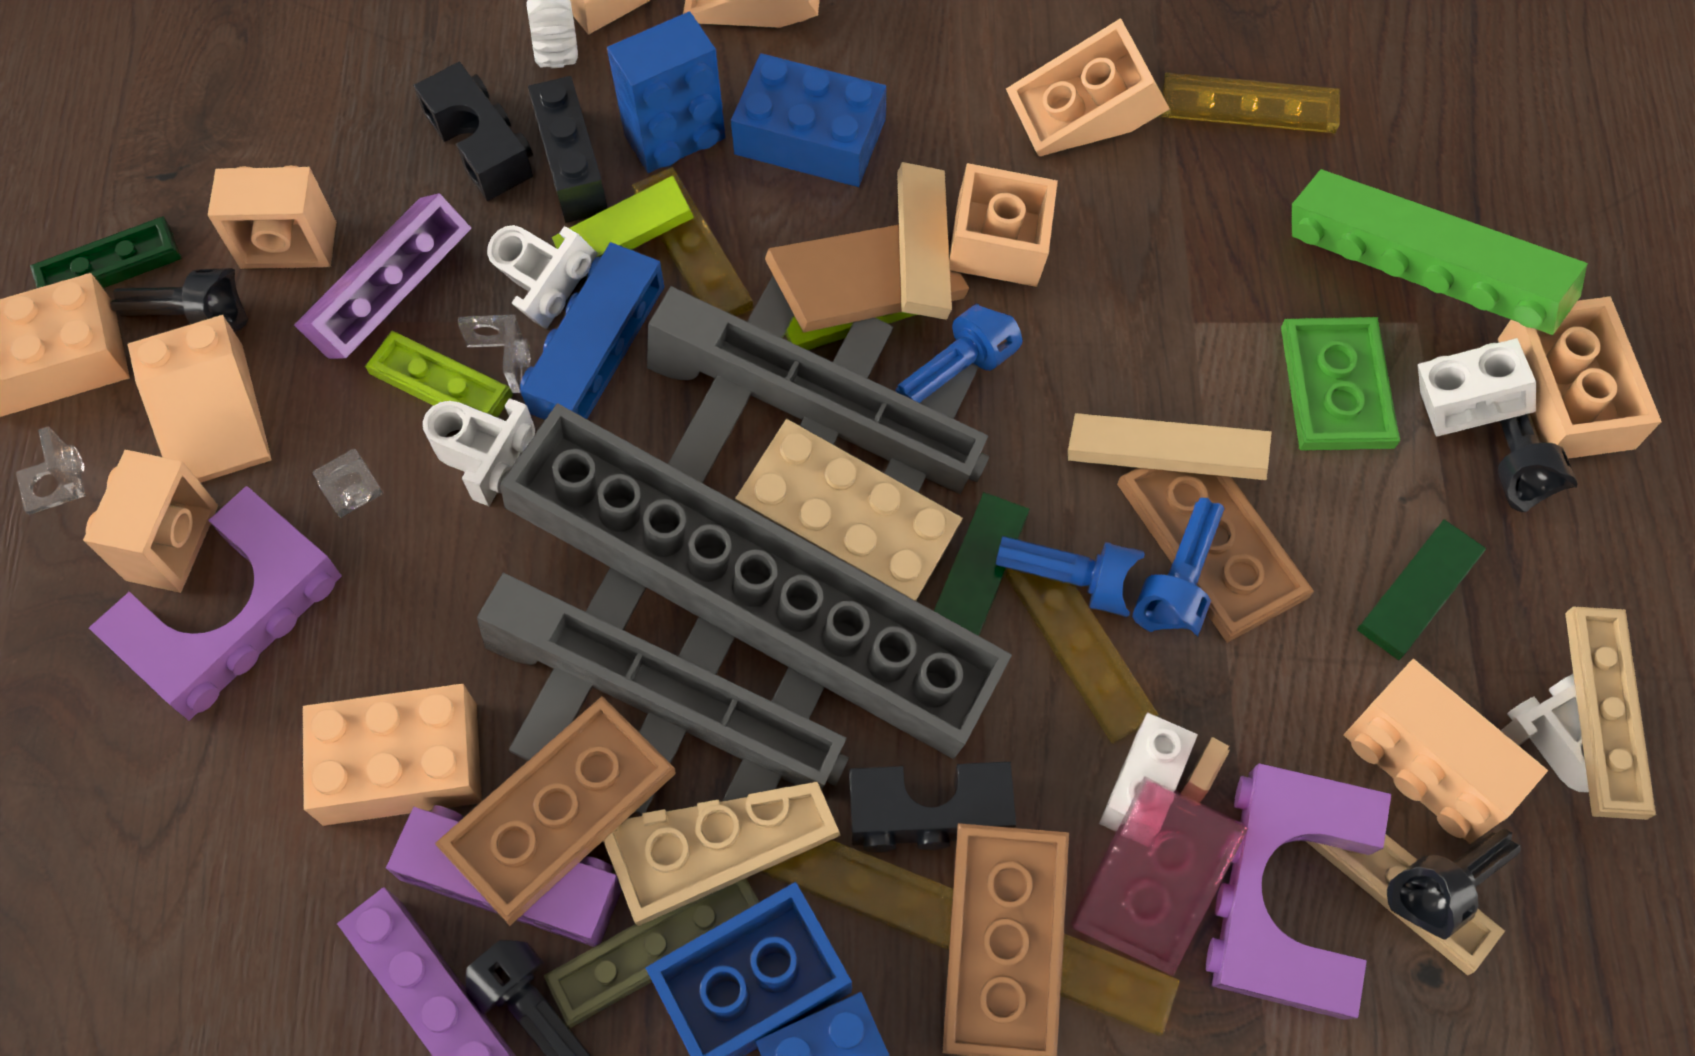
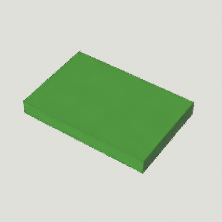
(1339, 384)

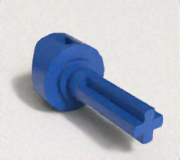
(976, 342)
(1101, 576)
(1175, 598)

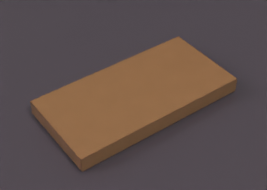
(844, 277)
(1245, 567)
(555, 810)
(1006, 942)

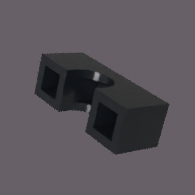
(460, 105)
(568, 149)
(888, 816)

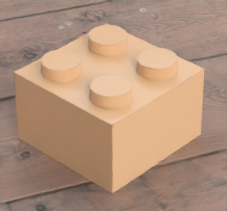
(272, 217)
(1002, 225)
(151, 521)

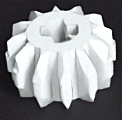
(552, 32)

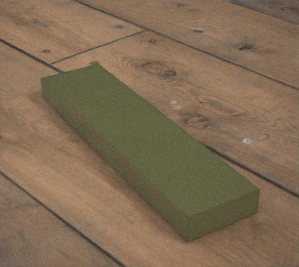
(619, 963)

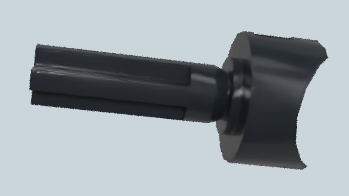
(202, 297)
(1533, 467)
(1442, 892)
(522, 999)

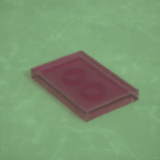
(1159, 876)

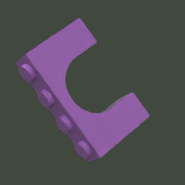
(195, 667)
(1252, 951)

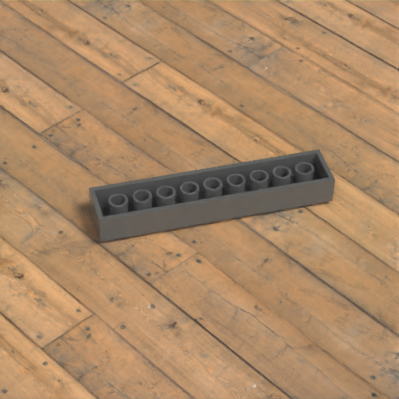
(755, 580)

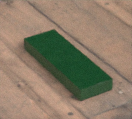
(113, 257)
(974, 575)
(1421, 589)

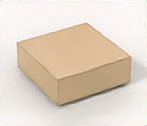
(1205, 770)

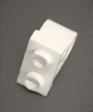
(541, 268)
(483, 446)
(1554, 731)

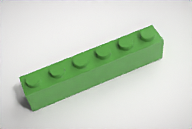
(1439, 251)

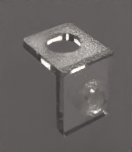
(510, 336)
(60, 461)
(347, 483)

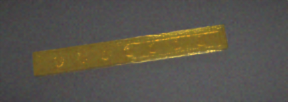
(925, 911)

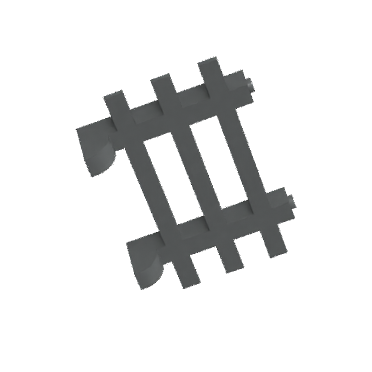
(683, 690)

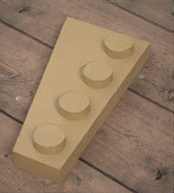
(697, 850)

